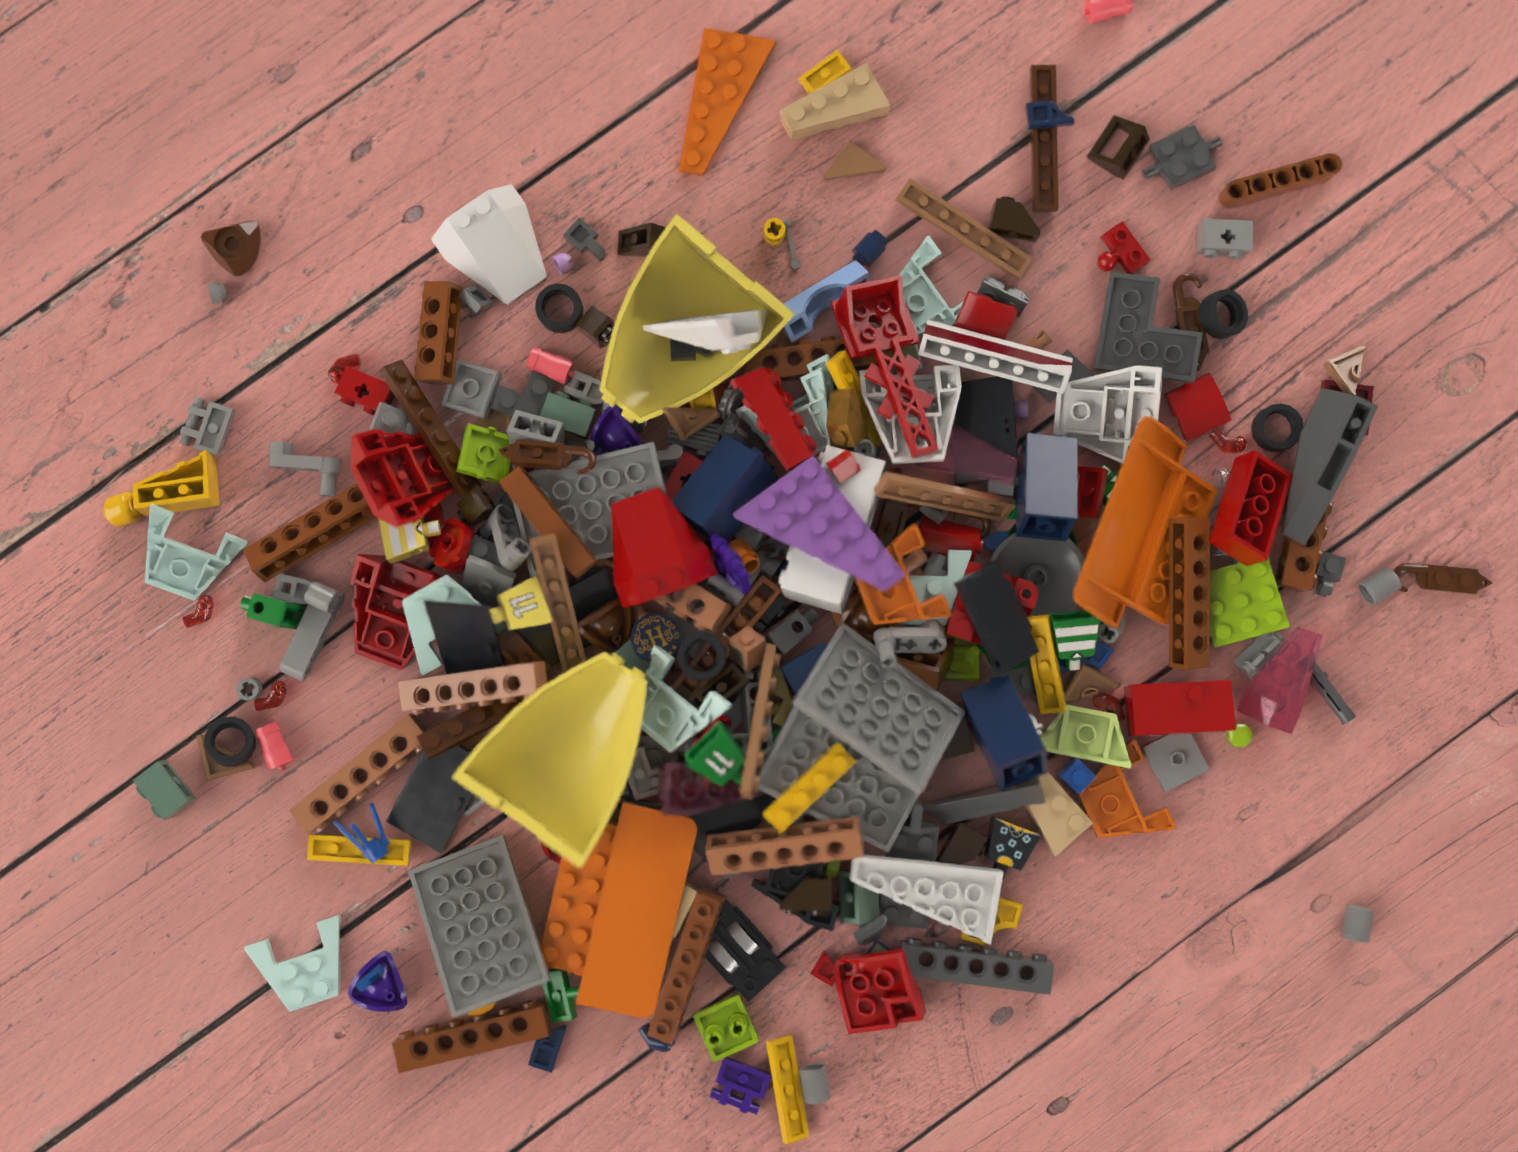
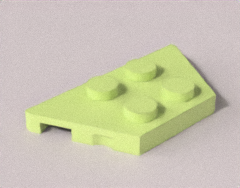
(1087, 736)

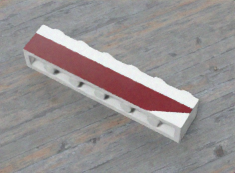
(996, 356)

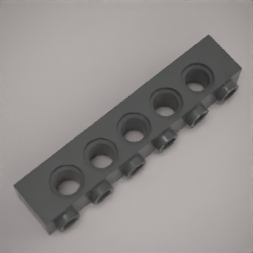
(1037, 981)

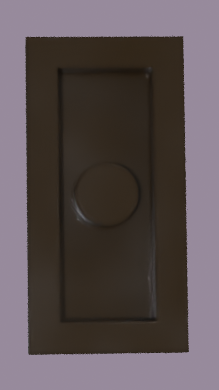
(1129, 151)

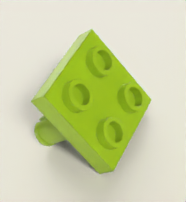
(726, 1027)

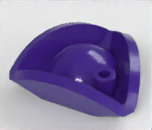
(613, 432)
(386, 992)

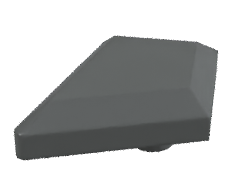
(870, 932)

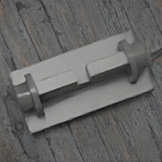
(1259, 653)

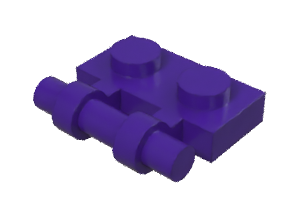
(730, 563)
(742, 1078)

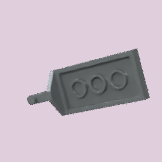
(916, 842)

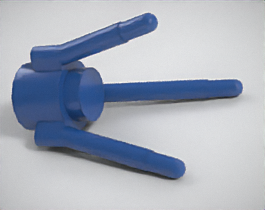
(371, 849)

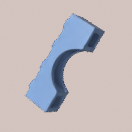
(818, 297)

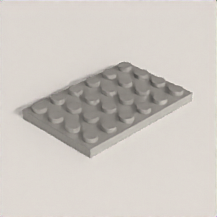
(588, 497)
(879, 709)
(861, 791)
(479, 926)

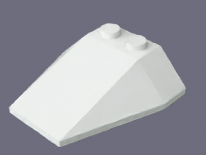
(494, 244)
(719, 331)
(946, 389)
(1108, 407)

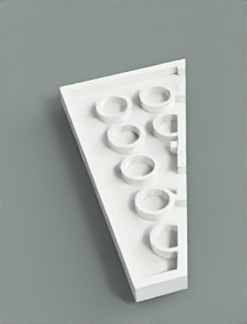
(944, 891)

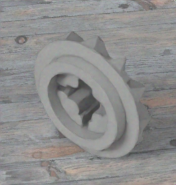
(730, 401)

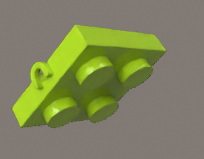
(481, 454)

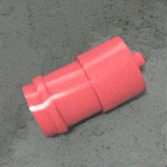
(1104, 9)
(553, 366)
(273, 745)

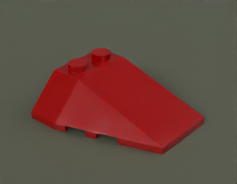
(397, 475)
(655, 549)
(380, 619)

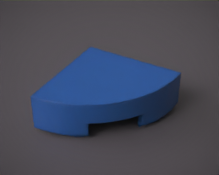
(993, 540)
(371, 977)

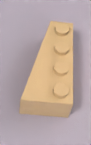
(841, 102)
(1059, 818)

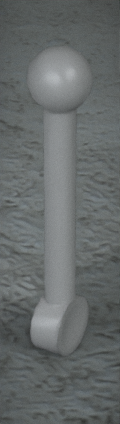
(795, 264)

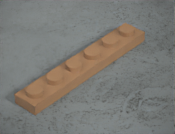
(964, 229)
(944, 496)
(558, 601)
(759, 731)

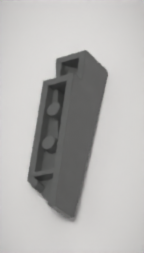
(985, 801)

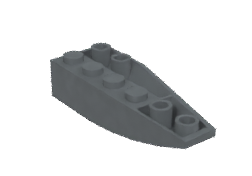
(1323, 457)

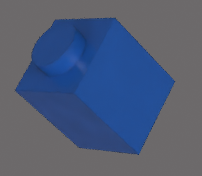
(1075, 775)

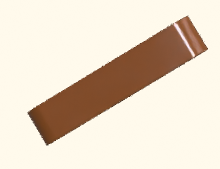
(1289, 174)
(548, 520)

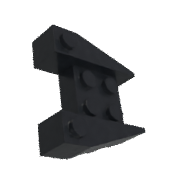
(784, 879)

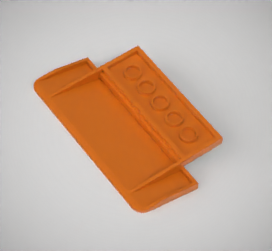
(1132, 541)
(621, 910)

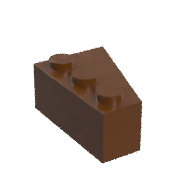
(928, 666)

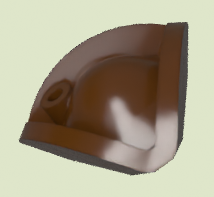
(234, 246)
(858, 619)
(608, 626)

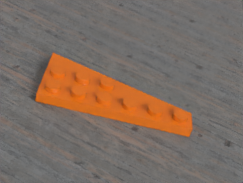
(721, 85)

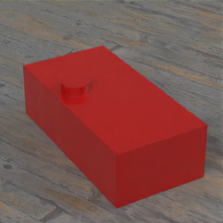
(1250, 508)
(1179, 708)

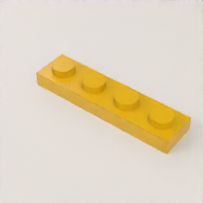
(846, 377)
(1046, 667)
(809, 787)
(340, 849)
(787, 1089)

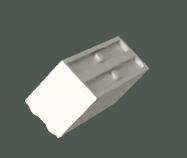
(809, 578)

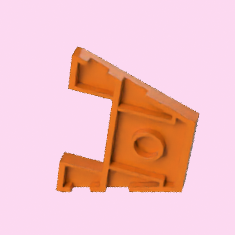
(900, 601)
(1112, 805)

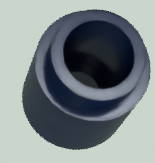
(869, 248)

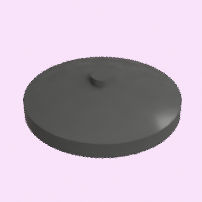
(1047, 564)

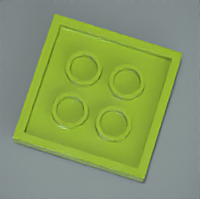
(1244, 603)

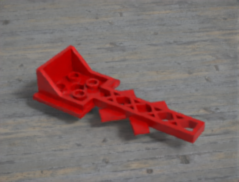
(884, 304)

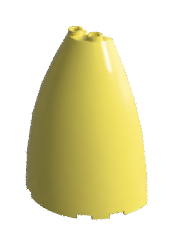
(677, 282)
(564, 755)

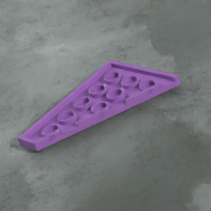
(816, 518)

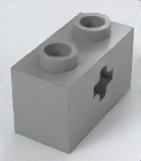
(1237, 233)
(535, 428)

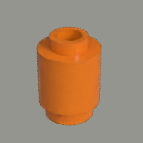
(748, 555)

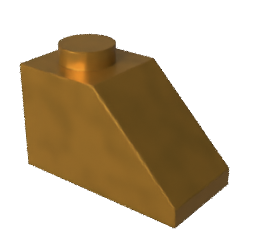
(845, 419)

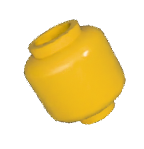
(120, 510)

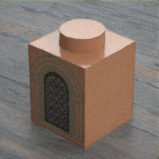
(747, 648)

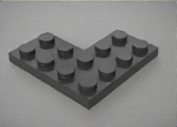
(1131, 339)

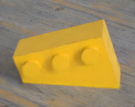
(182, 488)

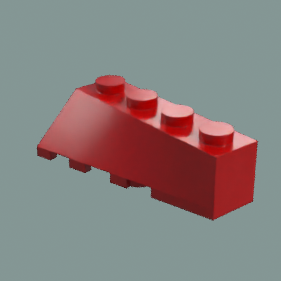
(776, 416)

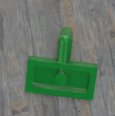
(560, 996)

